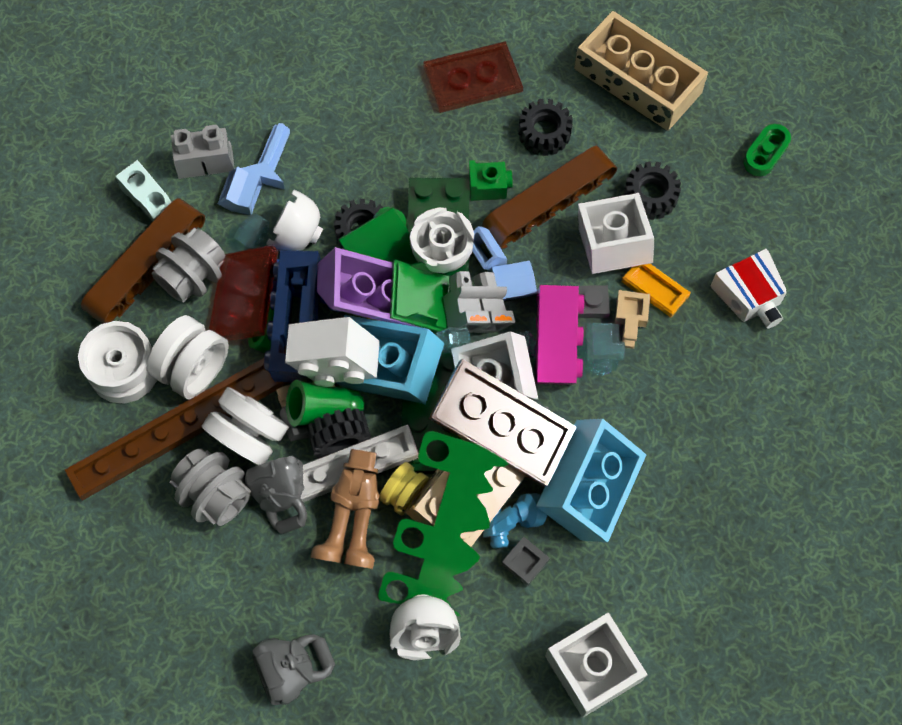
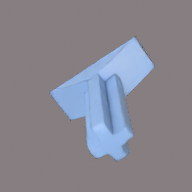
(271, 156)

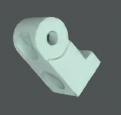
(143, 190)

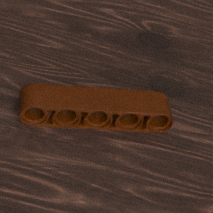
(549, 195)
(134, 269)

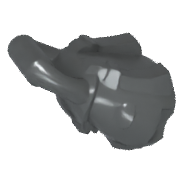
(278, 487)
(287, 668)

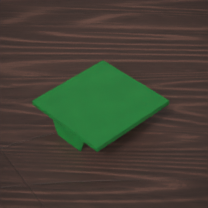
(381, 238)
(418, 296)

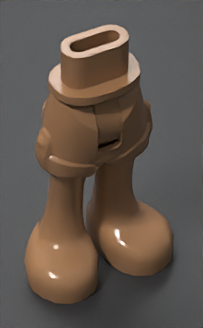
(358, 493)

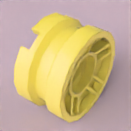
(402, 487)

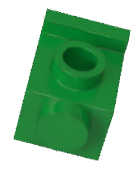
(489, 180)

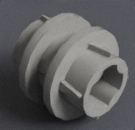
(186, 267)
(207, 484)

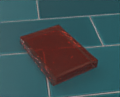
(472, 76)
(244, 293)

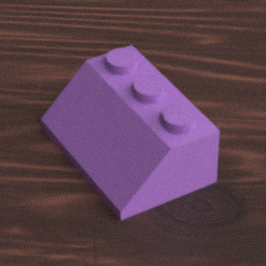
(356, 284)

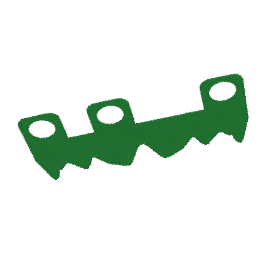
(459, 512)

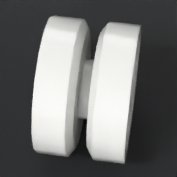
(187, 356)
(116, 361)
(242, 431)

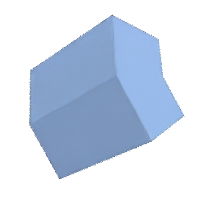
(240, 191)
(483, 235)
(517, 278)

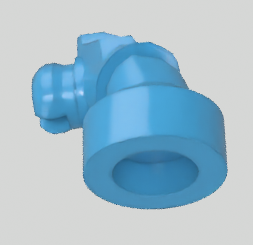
(523, 511)

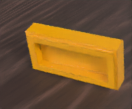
(663, 290)

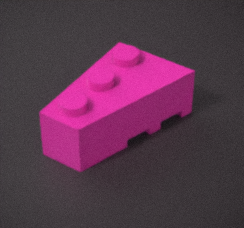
(558, 334)

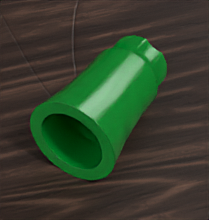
(310, 401)

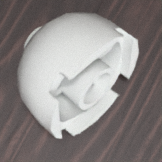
(297, 224)
(442, 240)
(424, 626)

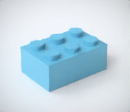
(405, 360)
(592, 480)

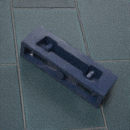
(292, 269)

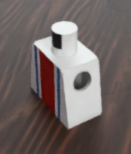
(752, 288)

